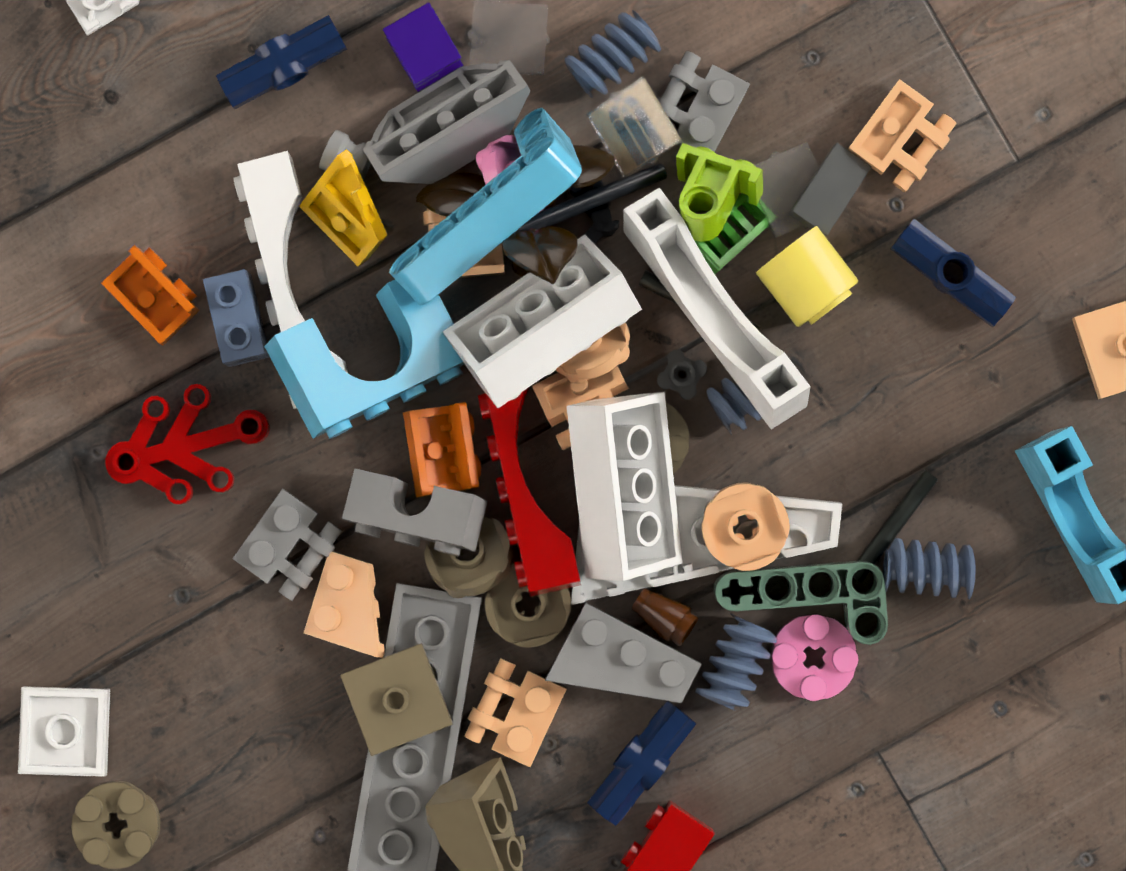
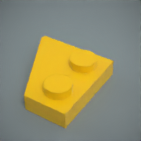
(345, 210)

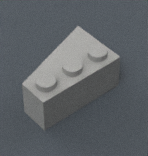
(621, 659)

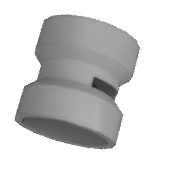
(337, 144)

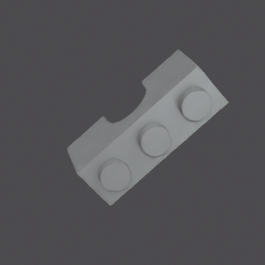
(449, 520)

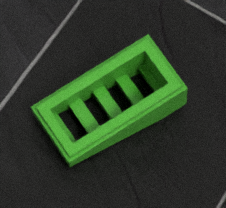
(715, 247)

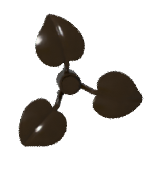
(534, 251)

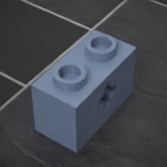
(236, 318)

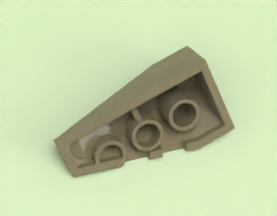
(476, 821)

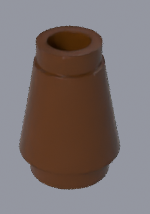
(665, 616)

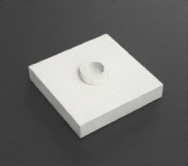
(64, 731)

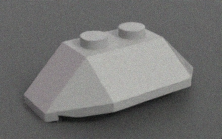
(447, 123)

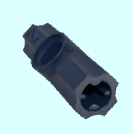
(281, 62)
(977, 289)
(641, 763)

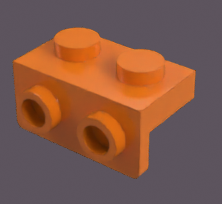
(151, 295)
(442, 448)

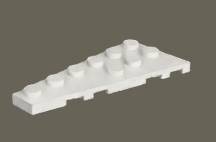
(812, 529)

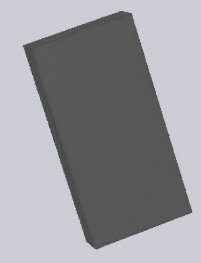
(830, 189)

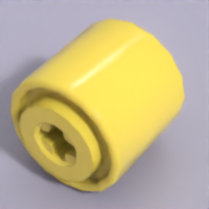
(808, 278)

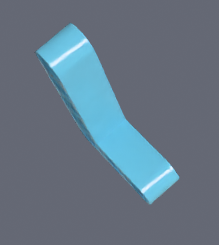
(494, 212)

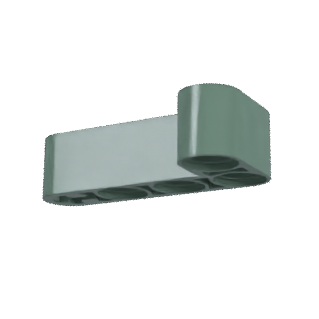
(799, 594)

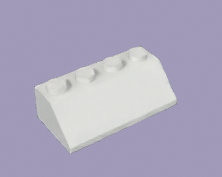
(542, 324)
(624, 486)

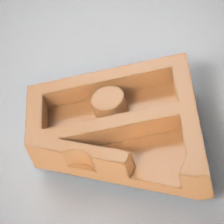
(346, 606)

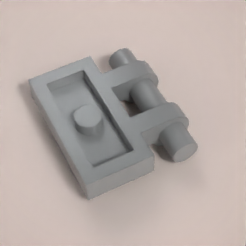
(712, 107)
(277, 536)

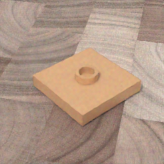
(1104, 347)

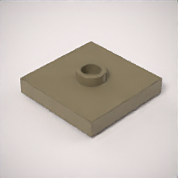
(396, 699)

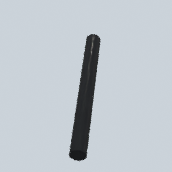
(596, 197)

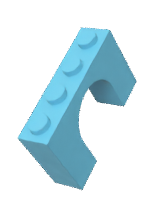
(332, 397)
(1056, 471)

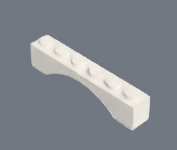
(273, 200)
(748, 356)

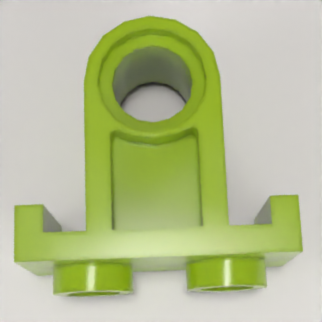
(713, 187)

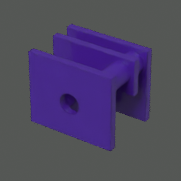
(423, 47)

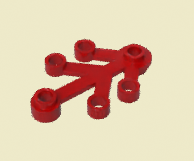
(179, 447)

